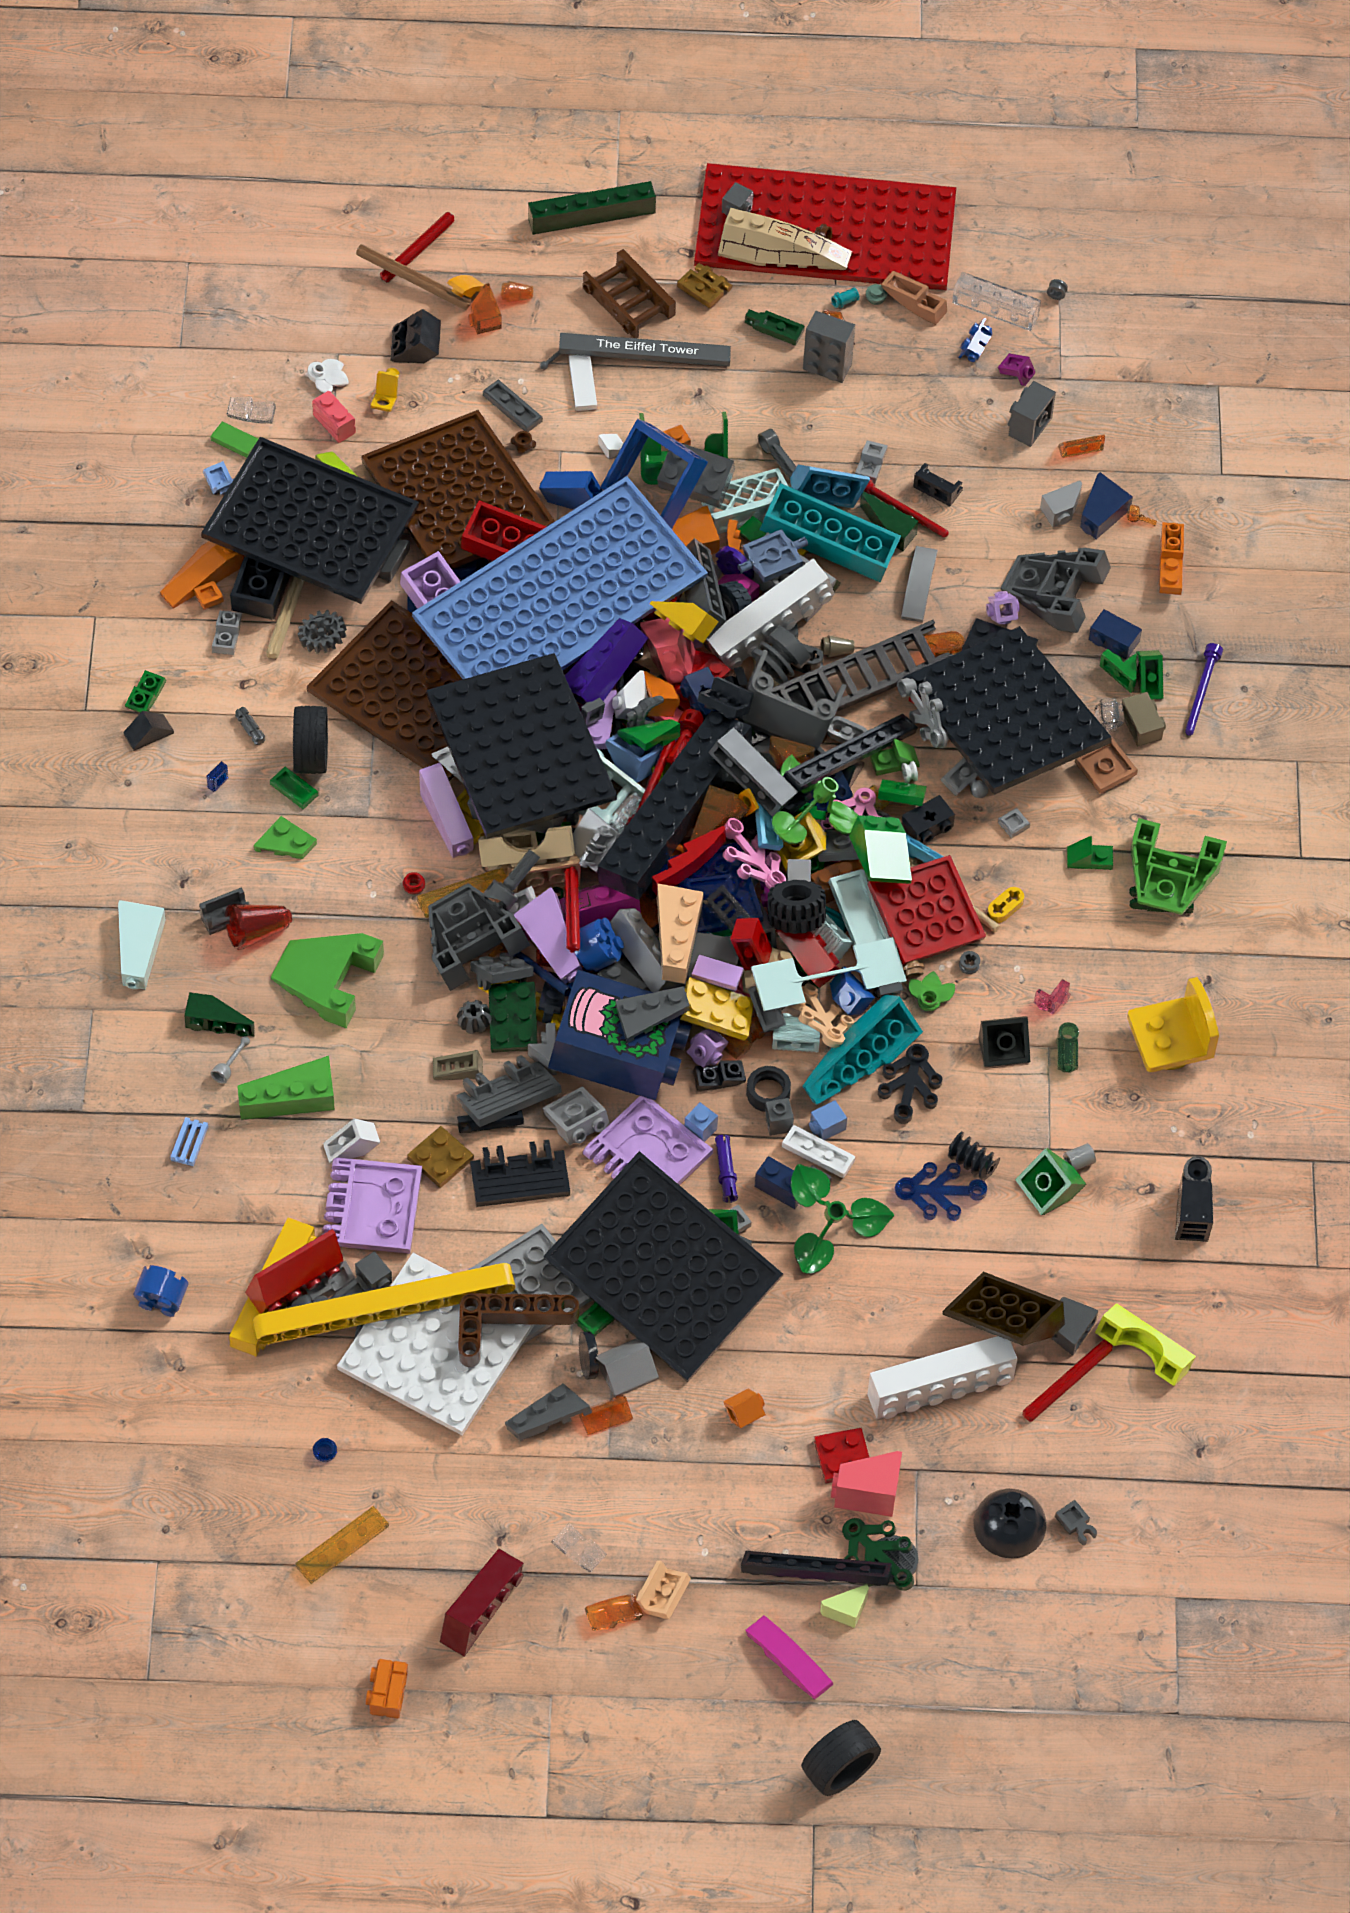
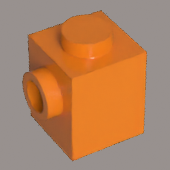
(745, 1407)

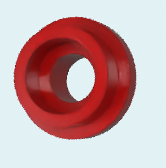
(414, 877)

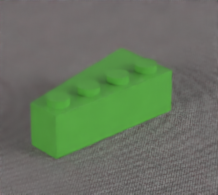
(289, 1092)

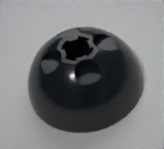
(1009, 1533)

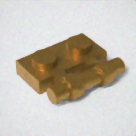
(700, 288)

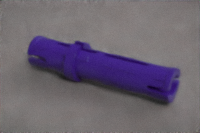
(727, 1176)

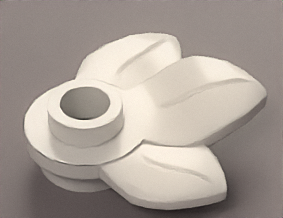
(329, 374)

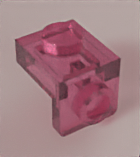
(1053, 1001)

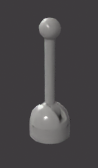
(222, 1071)

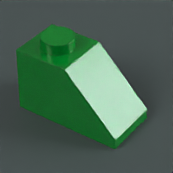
(1150, 673)

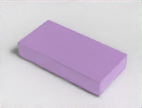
(717, 972)

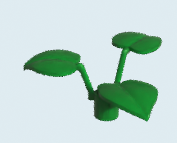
(812, 1185)

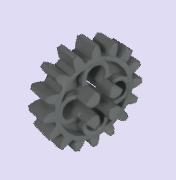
(326, 624)

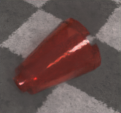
(255, 923)

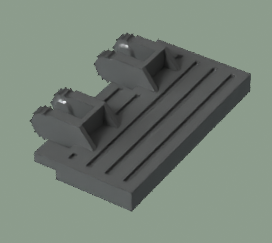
(505, 1096)

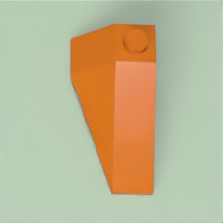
(207, 564)

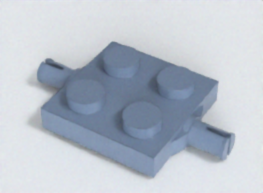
(772, 555)

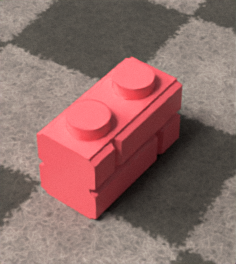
(333, 416)

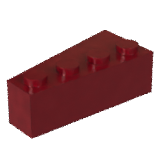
(480, 1601)

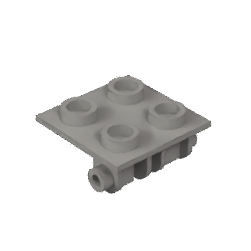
(593, 839)

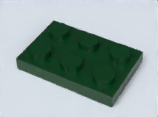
(512, 1016)

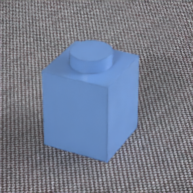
(828, 1120)
(701, 1121)

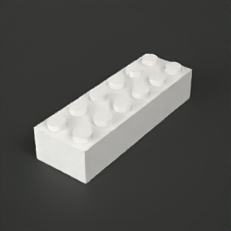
(781, 606)
(941, 1377)

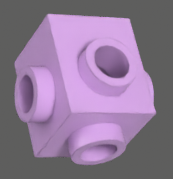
(1009, 610)
(707, 1047)

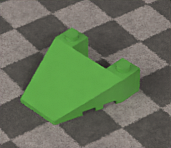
(1168, 878)
(318, 966)

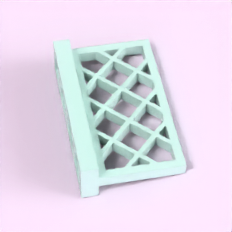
(750, 508)

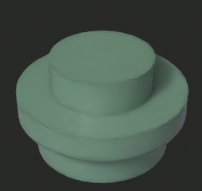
(876, 294)

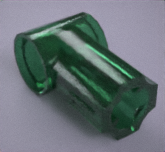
(1067, 1048)

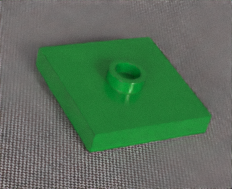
(902, 792)

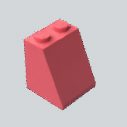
(669, 649)
(868, 1484)

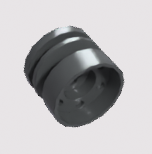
(785, 651)

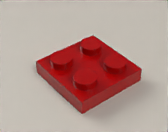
(839, 1449)

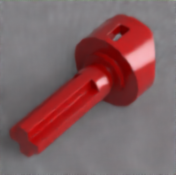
(687, 730)

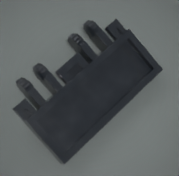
(519, 1179)

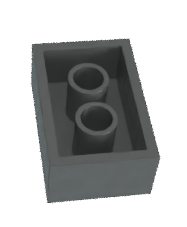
(828, 346)
(712, 483)

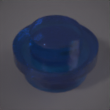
(324, 1450)

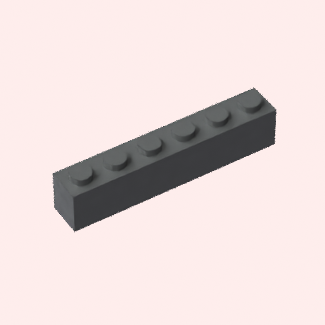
(706, 592)

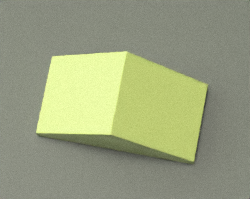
(846, 1606)

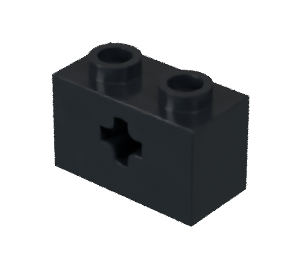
(928, 820)

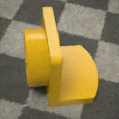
(1176, 1030)

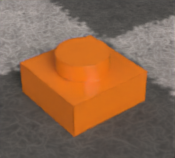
(679, 434)
(208, 595)

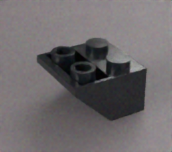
(416, 338)

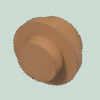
(913, 969)

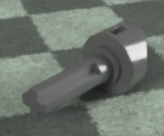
(504, 891)

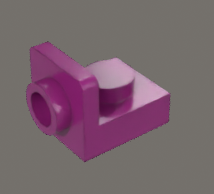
(1017, 366)

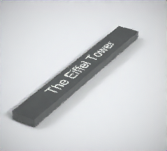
(644, 349)

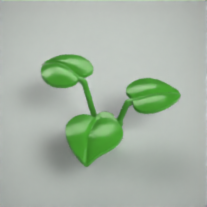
(841, 816)

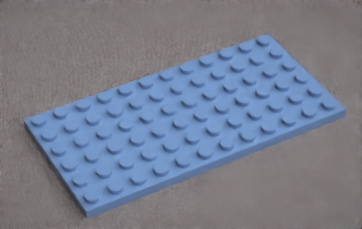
(562, 586)

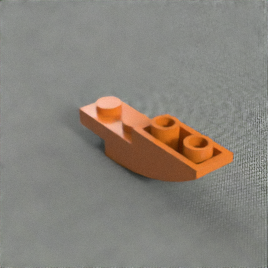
(1171, 558)

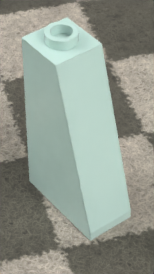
(139, 938)

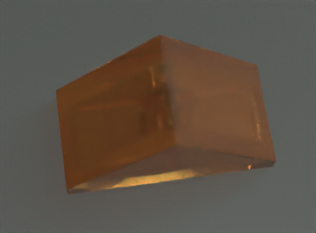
(782, 749)

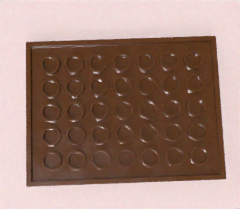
(448, 475)
(384, 683)

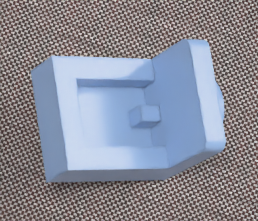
(218, 478)

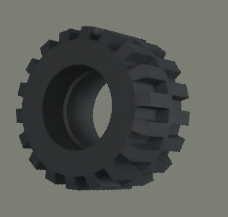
(796, 906)

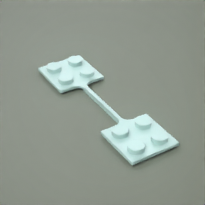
(781, 985)

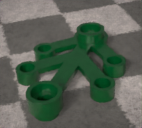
(875, 1549)

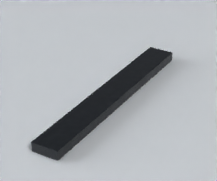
(850, 752)

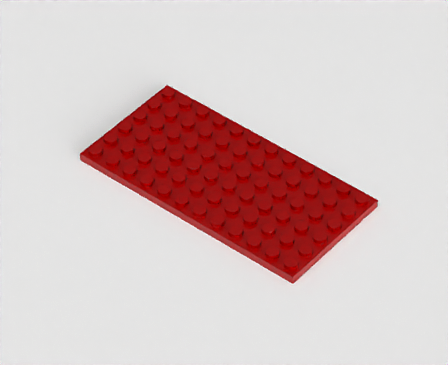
(880, 221)

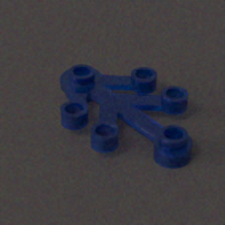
(937, 1190)

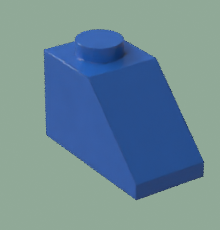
(850, 993)

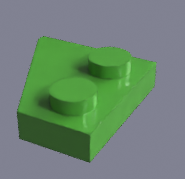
(286, 839)

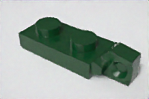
(775, 326)

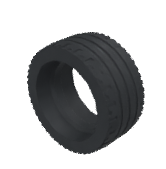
(310, 739)
(841, 1757)

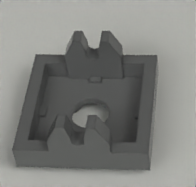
(494, 970)

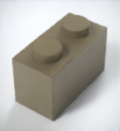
(1143, 719)

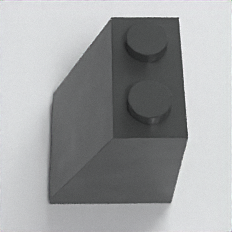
(714, 947)

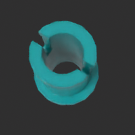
(845, 297)

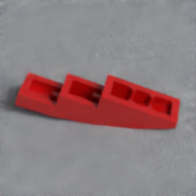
(694, 856)

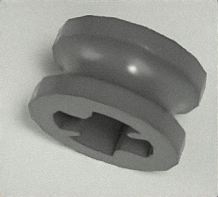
(1057, 289)
(969, 955)

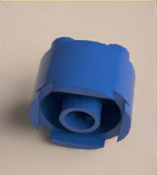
(599, 945)
(160, 1290)

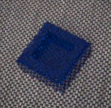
(217, 776)

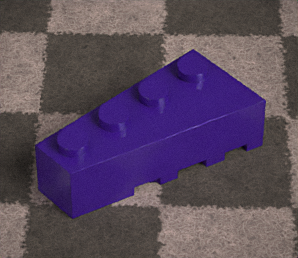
(605, 662)

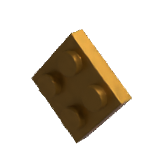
(440, 1156)

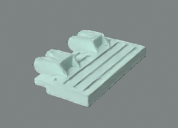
(858, 907)

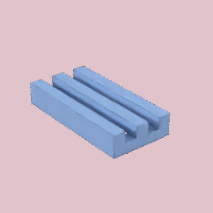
(194, 1126)

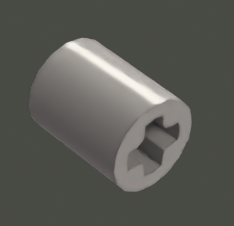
(1080, 1156)

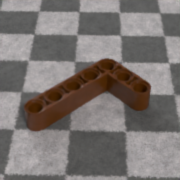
(508, 1315)

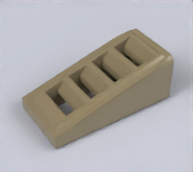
(465, 1058)

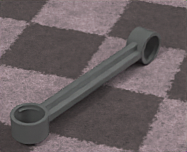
(770, 444)

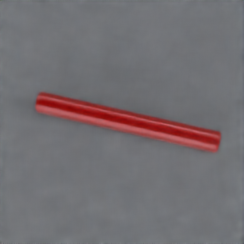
(420, 243)
(572, 909)
(1067, 1380)

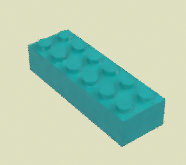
(831, 532)

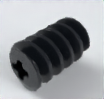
(971, 1157)

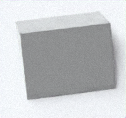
(627, 1367)

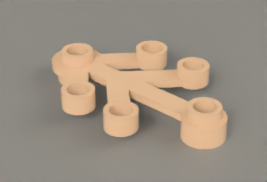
(831, 1035)

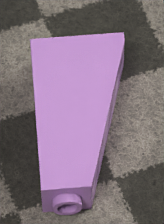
(445, 810)
(546, 926)

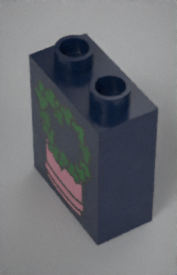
(595, 1047)

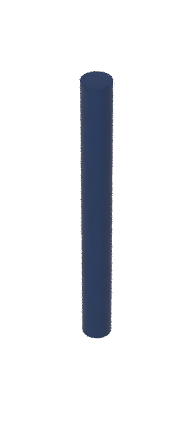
(545, 975)

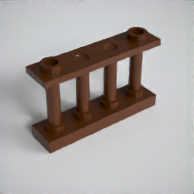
(638, 278)

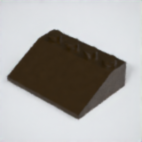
(1007, 1310)

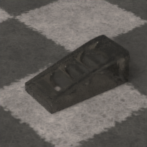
(727, 897)

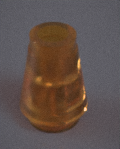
(515, 291)

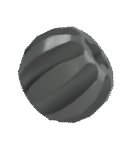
(474, 1017)

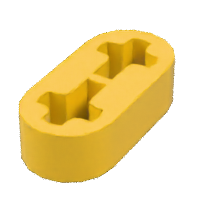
(1002, 901)

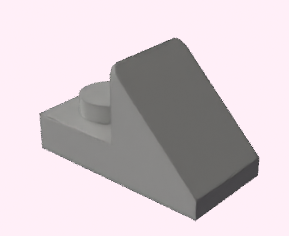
(543, 1051)

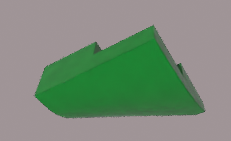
(651, 734)

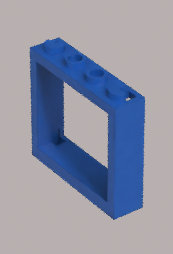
(631, 449)

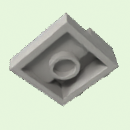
(577, 1115)

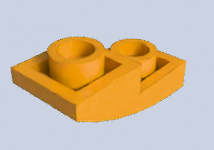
(465, 285)

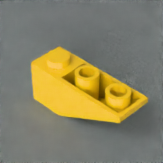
(687, 616)

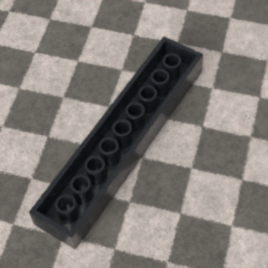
(668, 811)

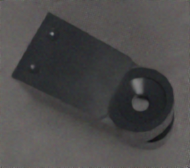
(1195, 1201)

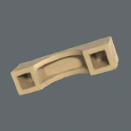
(498, 851)

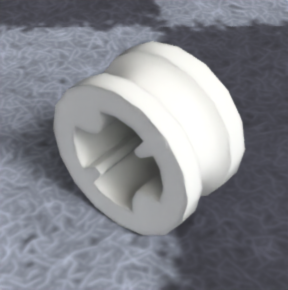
(909, 772)

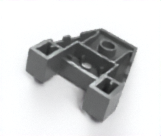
(1051, 582)
(466, 927)

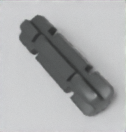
(250, 725)

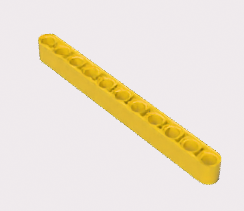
(381, 1304)

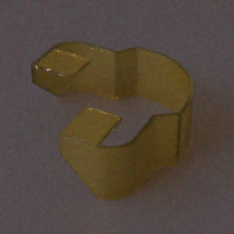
(879, 804)

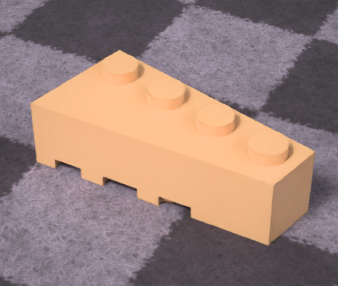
(678, 924)

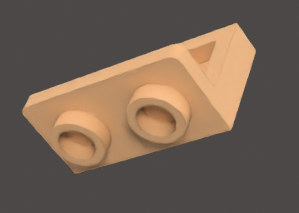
(662, 1591)

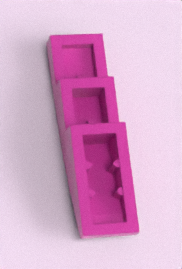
(790, 1657)

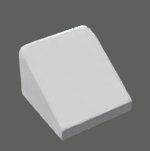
(610, 444)

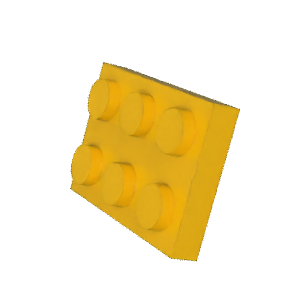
(718, 1009)

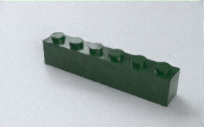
(591, 207)

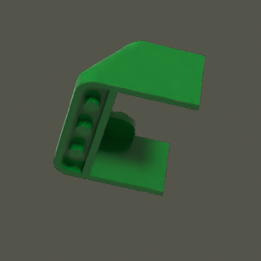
(653, 458)

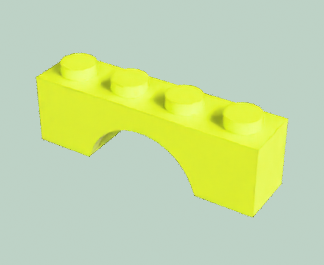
(1124, 1328)

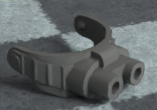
(637, 715)

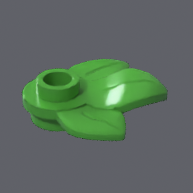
(931, 989)

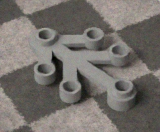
(923, 715)

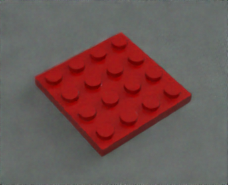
(929, 913)

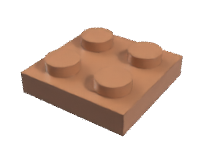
(1106, 767)

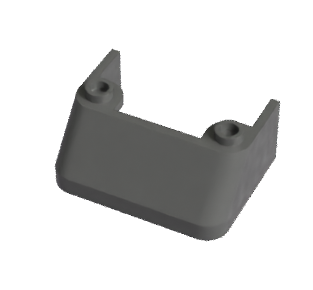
(784, 718)

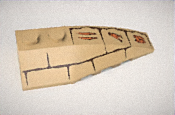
(772, 241)

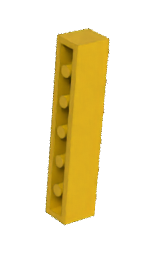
(292, 1237)

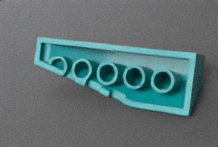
(868, 1044)

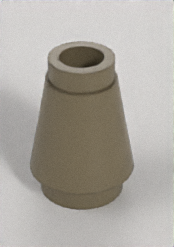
(836, 646)

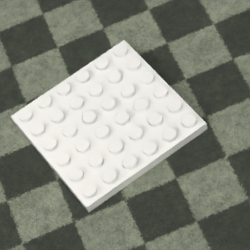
(419, 1360)

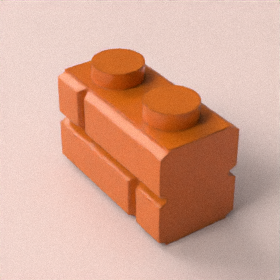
(388, 1688)

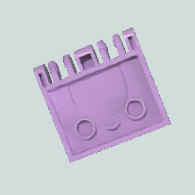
(653, 1133)
(375, 1204)

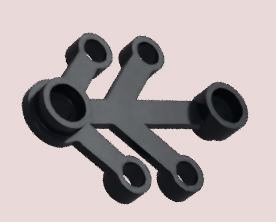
(910, 1080)

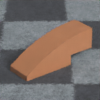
(915, 297)

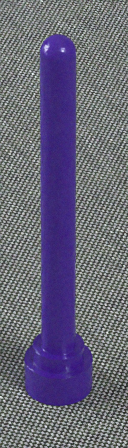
(1212, 654)

